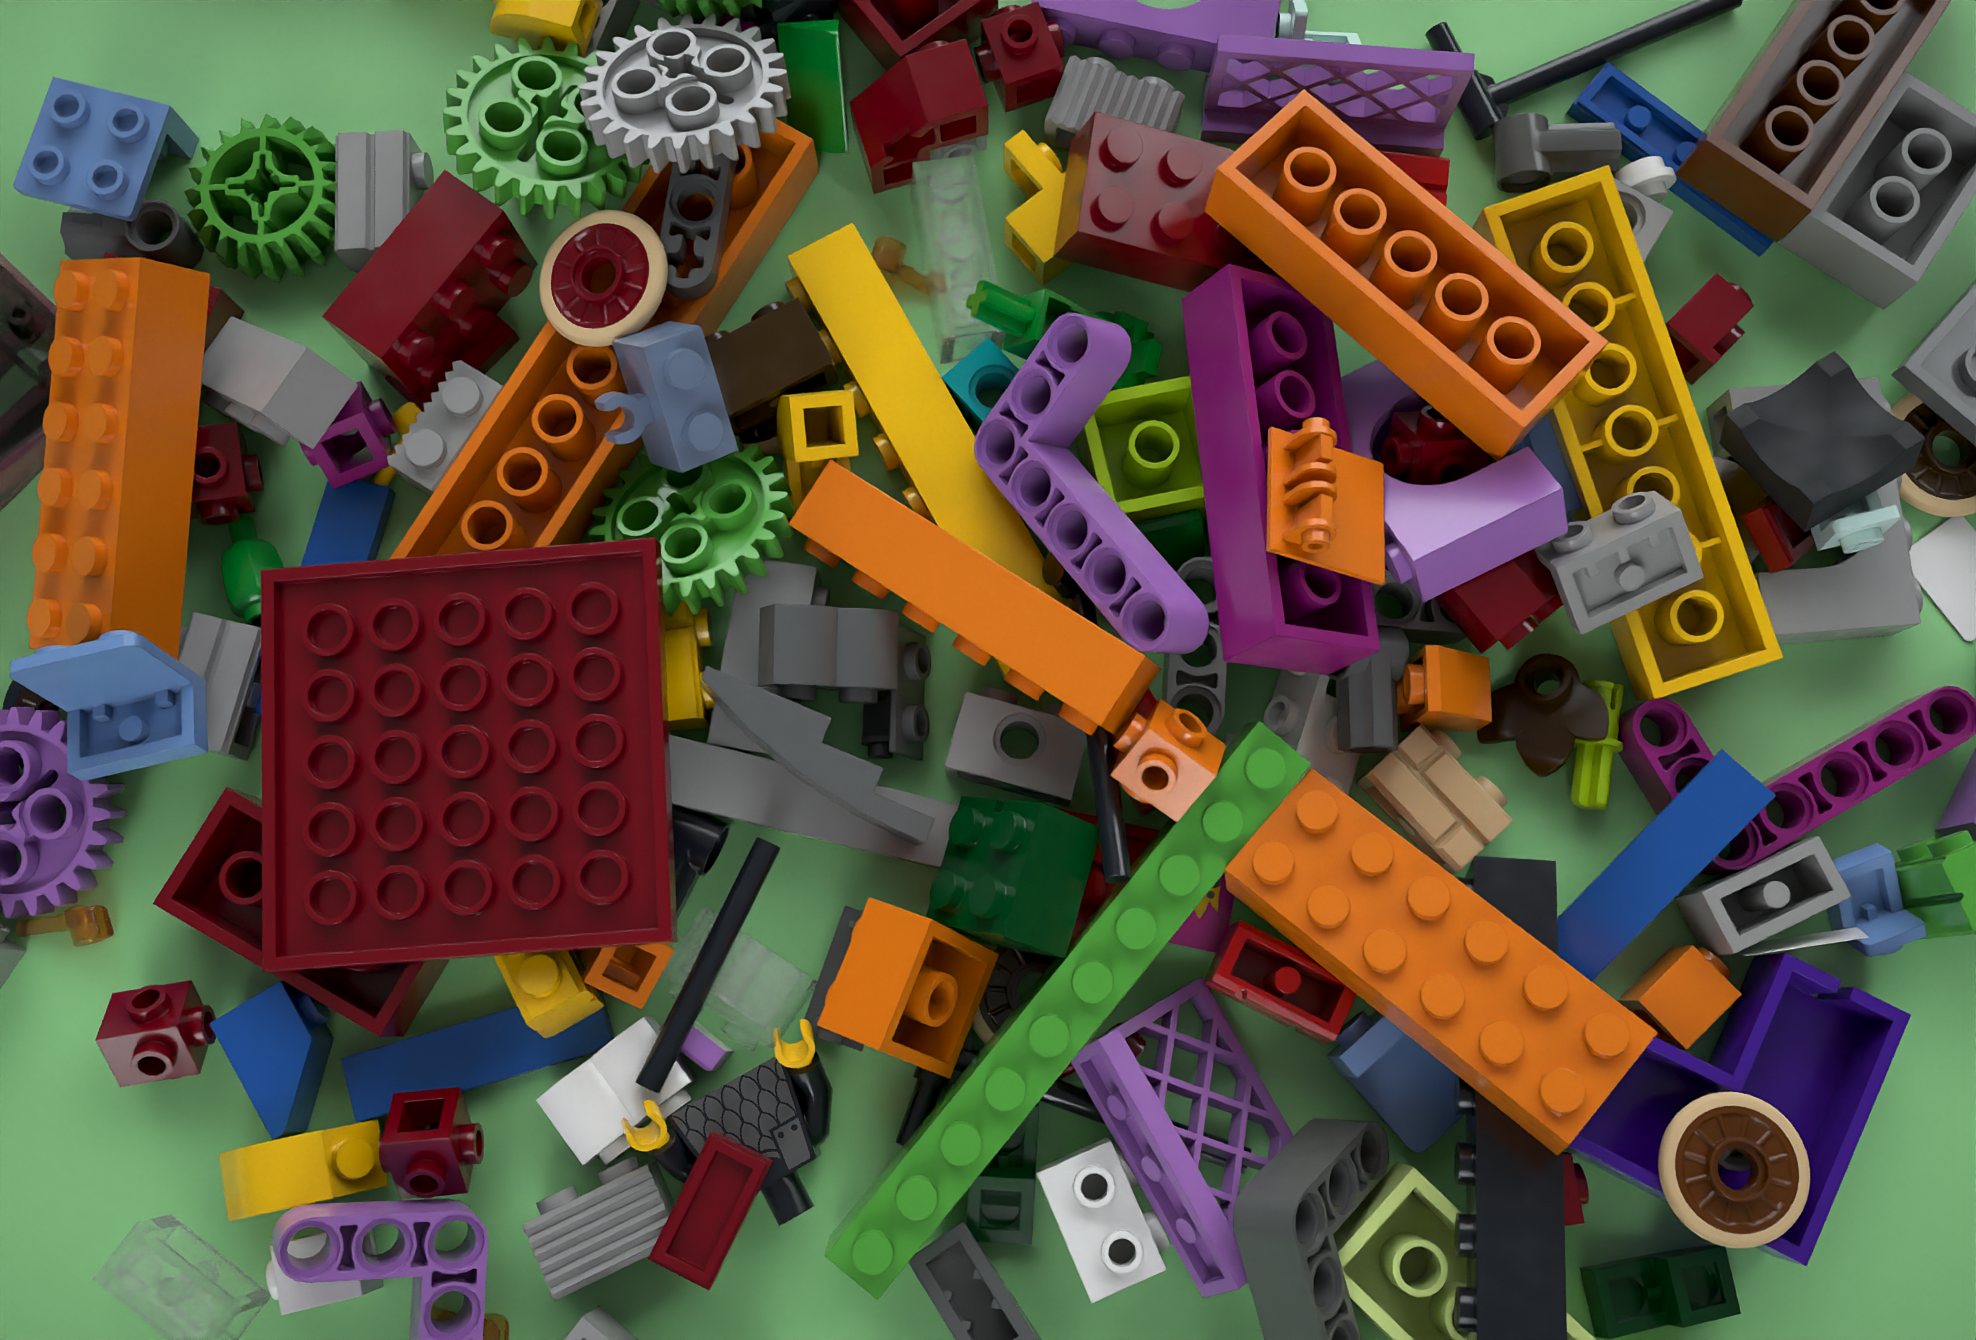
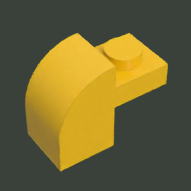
(536, 19)
(1033, 226)
(811, 433)
(301, 1169)

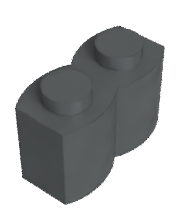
(828, 650)

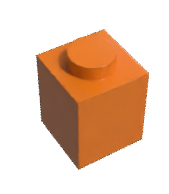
(1682, 994)

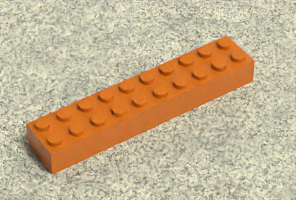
(542, 445)

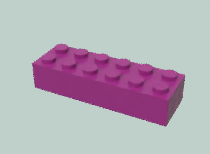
(1257, 364)

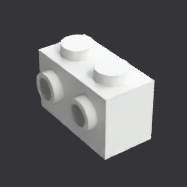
(1102, 1219)

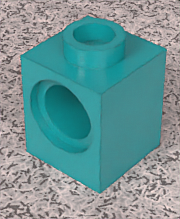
(978, 371)

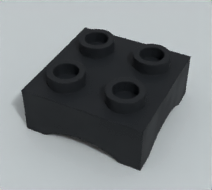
(1820, 442)

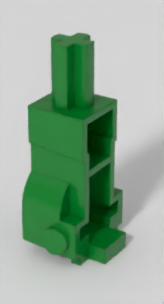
(1031, 315)

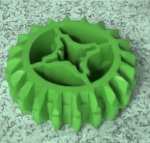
(253, 180)

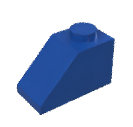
(279, 1054)

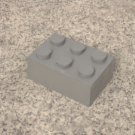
(1893, 195)

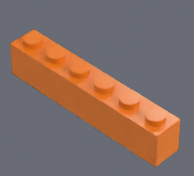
(976, 598)

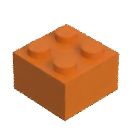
(908, 987)

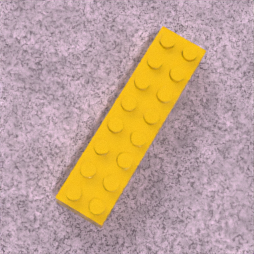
(1637, 431)

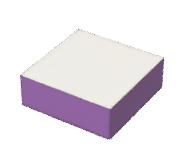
(705, 1048)

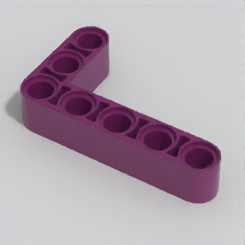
(1799, 787)

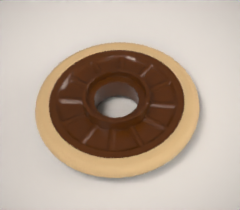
(1691, 1179)

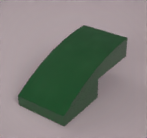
(1004, 1193)
(1660, 1290)

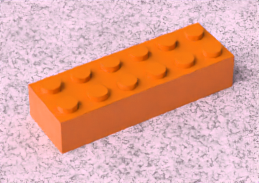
(1402, 274)
(119, 451)
(1438, 961)

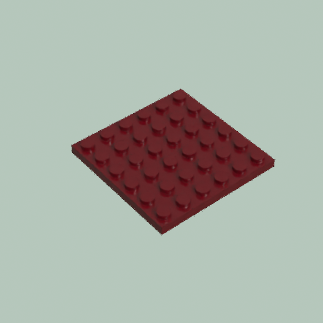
(465, 756)

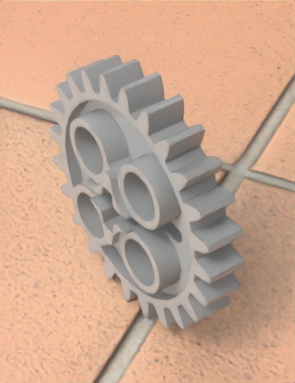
(685, 93)

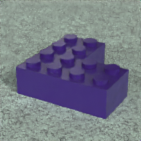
(1797, 1052)

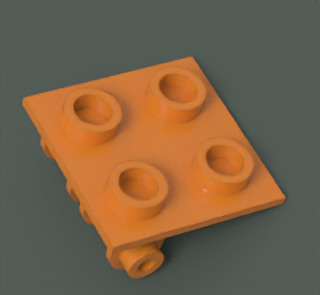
(1325, 503)

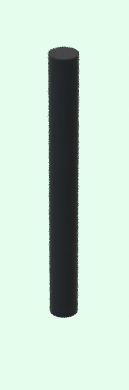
(707, 965)

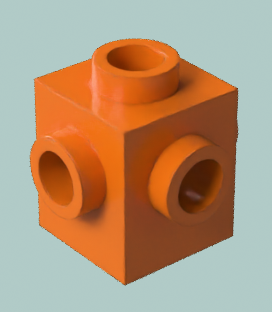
(1166, 758)

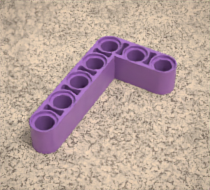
(1029, 461)
(410, 1256)

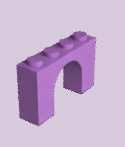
(1172, 37)
(1454, 528)

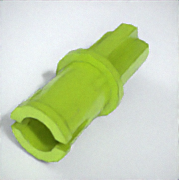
(1595, 758)

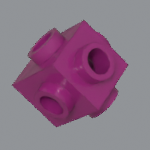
(355, 441)

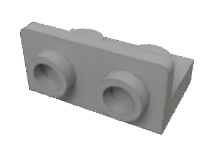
(1621, 559)

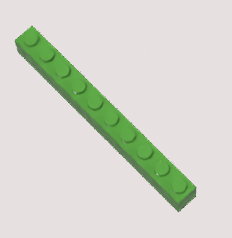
(1062, 1011)

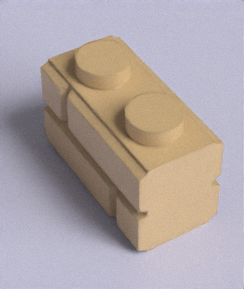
(1436, 798)

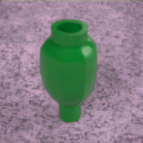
(242, 569)

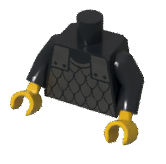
(771, 1109)

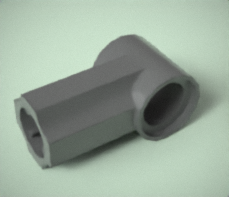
(1535, 153)
(93, 234)
(1369, 696)

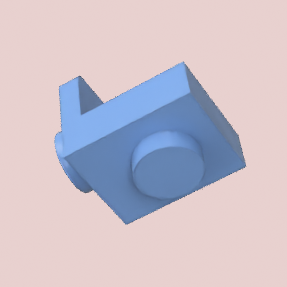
(1874, 903)

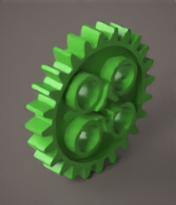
(523, 111)
(709, 521)

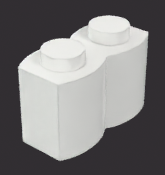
(603, 1090)

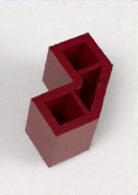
(918, 108)
(1501, 601)

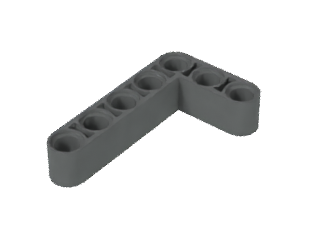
(1288, 1225)

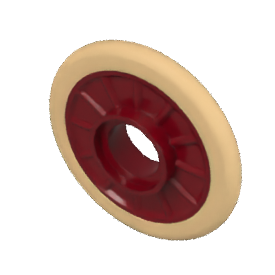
(628, 302)

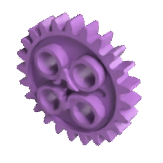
(53, 853)

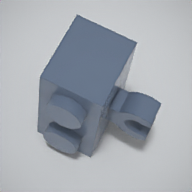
(670, 397)

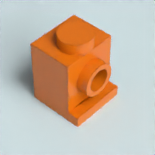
(626, 970)

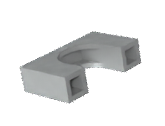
(1863, 590)

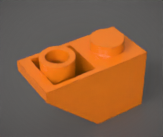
(1444, 691)

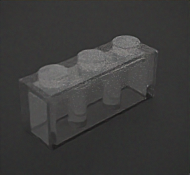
(953, 251)

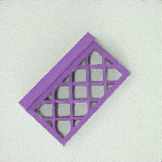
(1391, 120)
(1167, 1156)

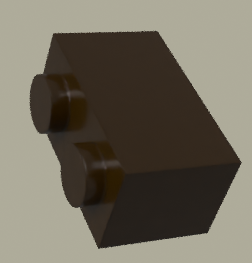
(769, 359)

